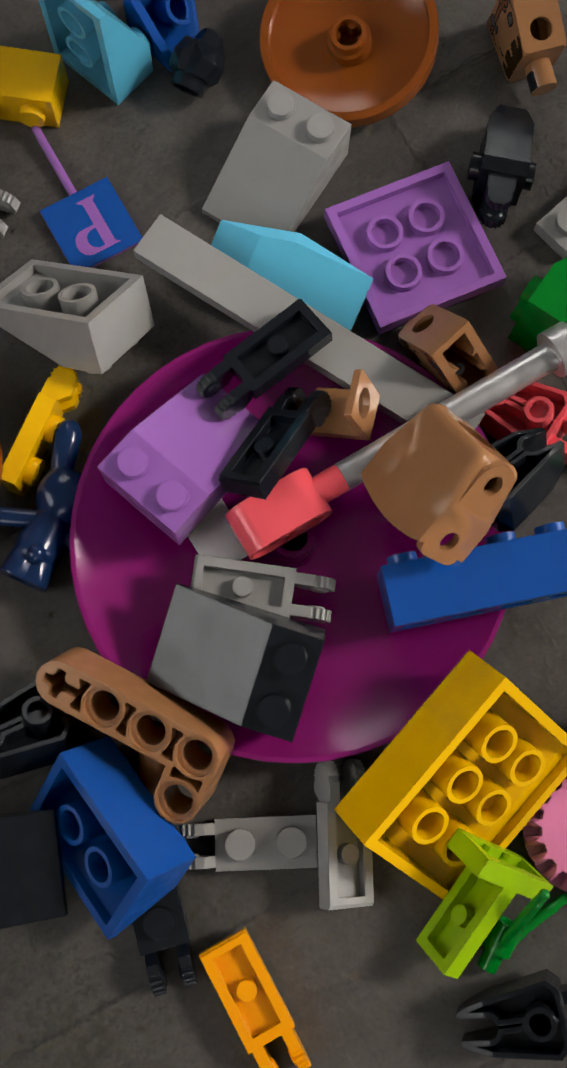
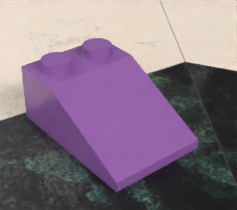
(175, 460)

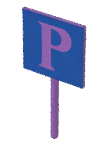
(90, 222)

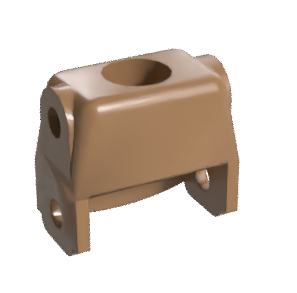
(439, 481)

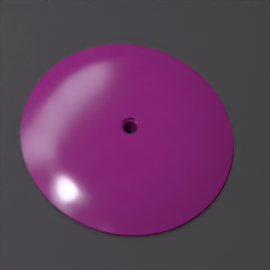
(365, 676)

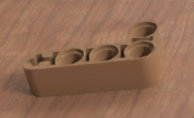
(79, 686)

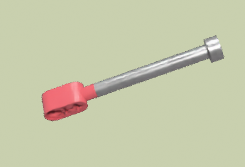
(303, 500)

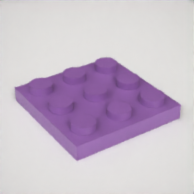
(416, 245)

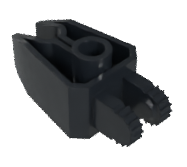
(503, 164)
(537, 474)
(33, 732)
(527, 1015)

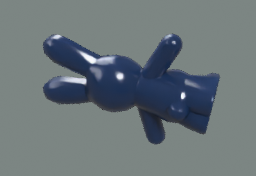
(48, 526)

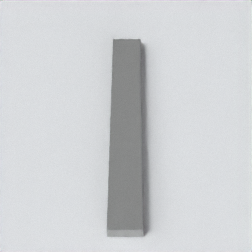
(256, 301)

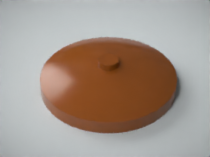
(351, 54)

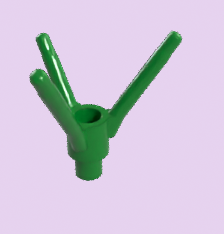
(509, 933)

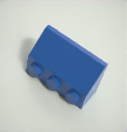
(111, 835)

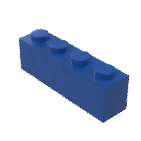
(491, 579)

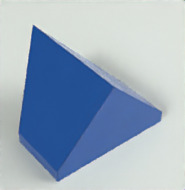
(162, 23)

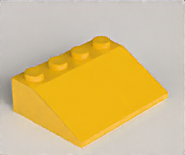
(465, 761)

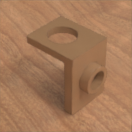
(351, 410)

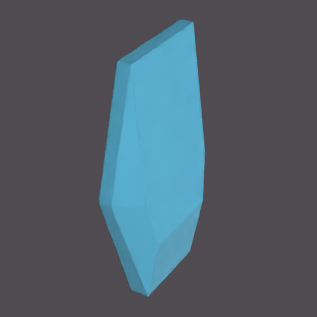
(298, 268)

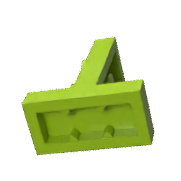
(476, 900)

